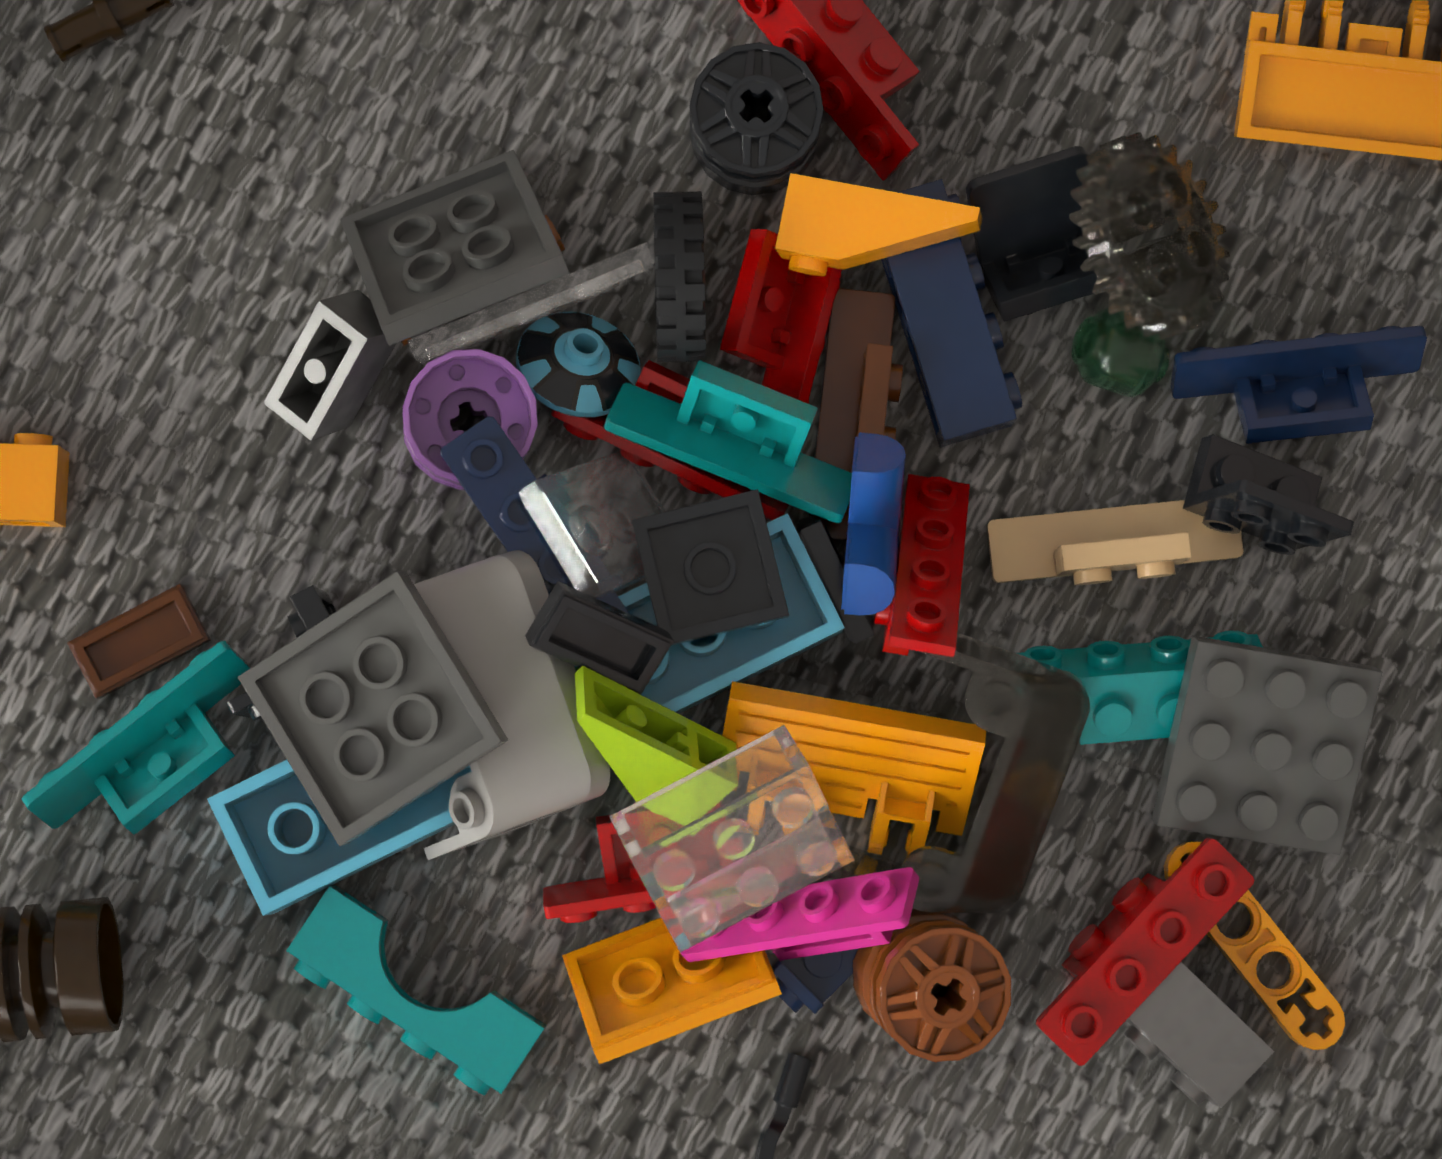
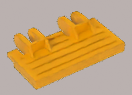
(1339, 97)
(873, 753)

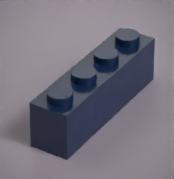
(951, 335)

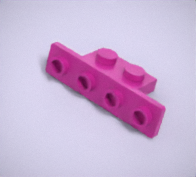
(821, 919)

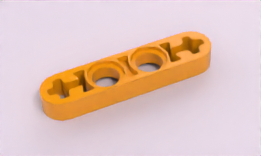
(1248, 949)

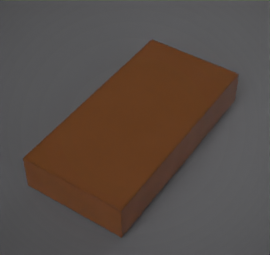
(138, 641)

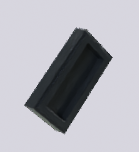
(831, 572)
(599, 637)

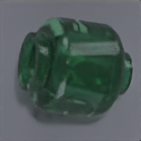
(1118, 356)

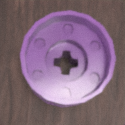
(461, 380)

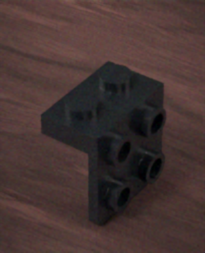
(1028, 234)

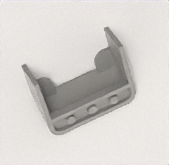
(548, 755)

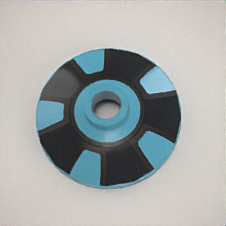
(576, 363)

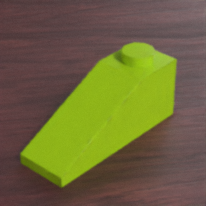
(641, 738)

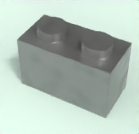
(1198, 1037)

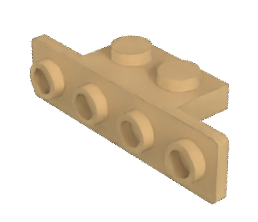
(1104, 541)

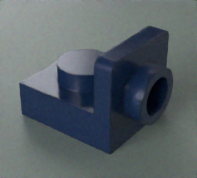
(812, 978)

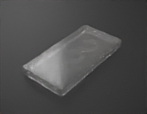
(535, 304)

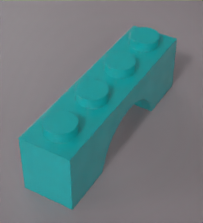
(347, 946)

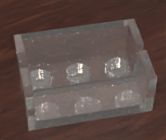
(732, 838)

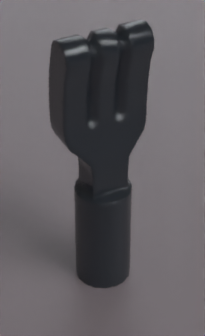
(786, 1098)

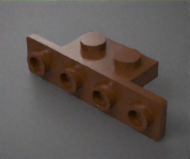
(856, 380)

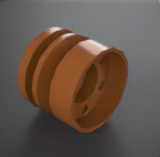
(898, 980)

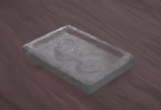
(589, 521)

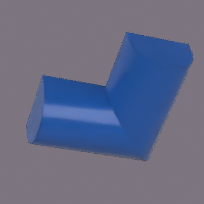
(873, 524)

